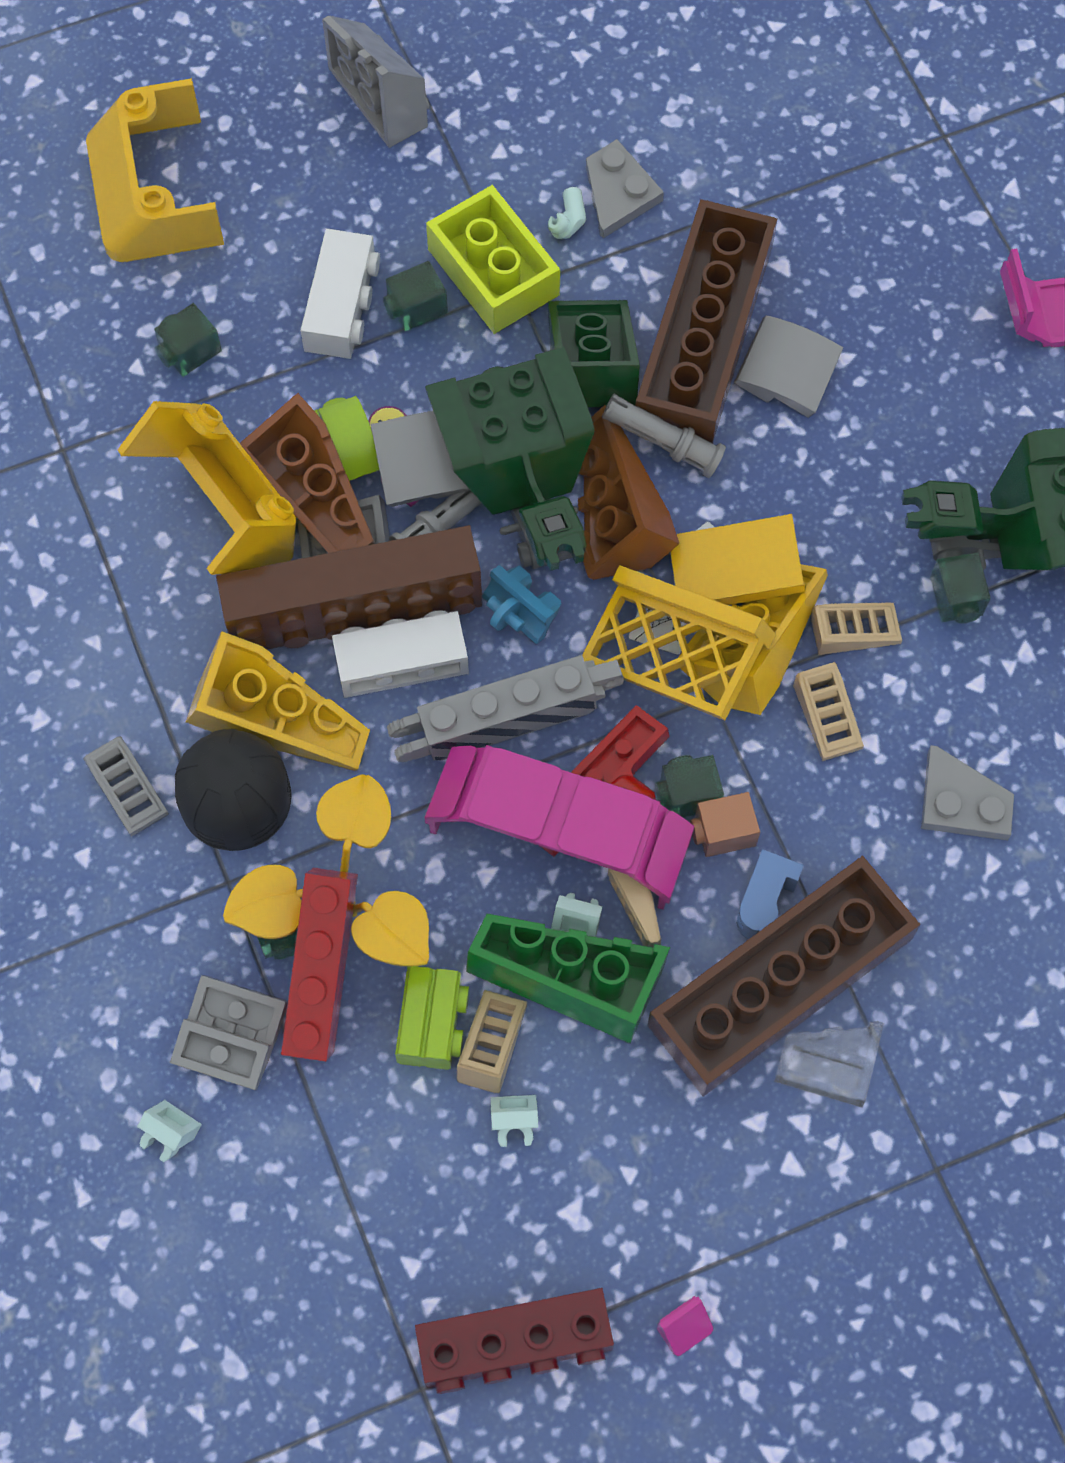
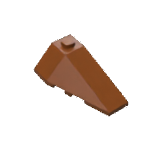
(307, 471)
(620, 506)

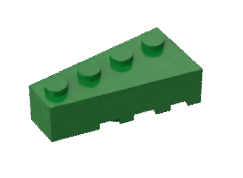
(569, 972)

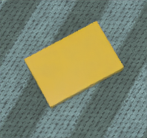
(740, 561)

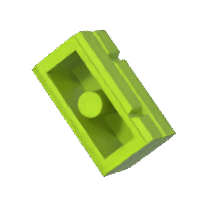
(430, 1018)

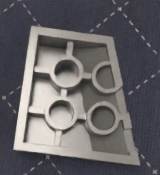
(376, 79)

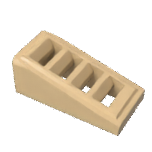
(834, 643)
(830, 676)
(638, 905)
(483, 1068)

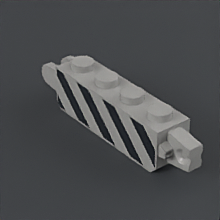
(506, 708)

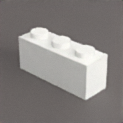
(339, 294)
(400, 653)

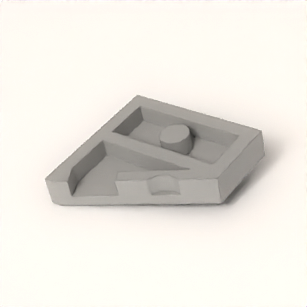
(619, 187)
(963, 799)

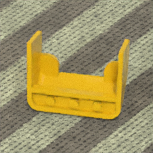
(144, 219)
(228, 477)

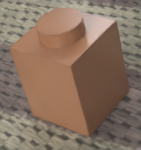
(725, 824)

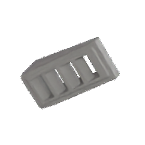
(110, 754)

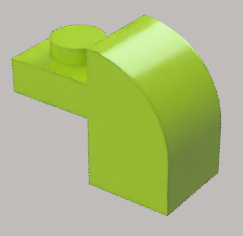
(350, 435)

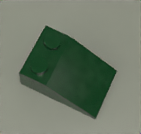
(599, 346)

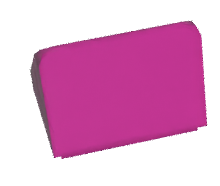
(685, 1326)

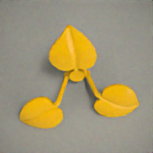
(389, 931)

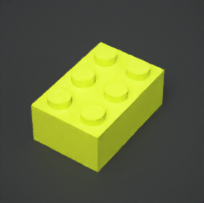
(493, 259)

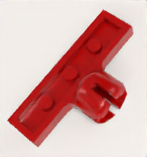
(624, 753)

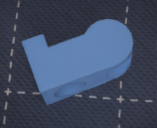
(761, 897)

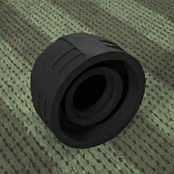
(232, 790)

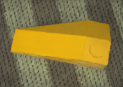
(787, 618)
(259, 696)

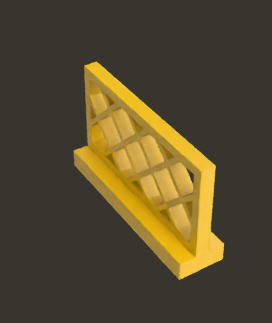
(698, 613)

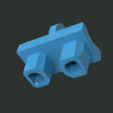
(517, 606)

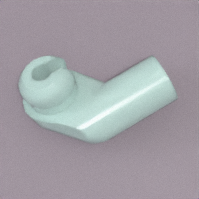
(573, 217)

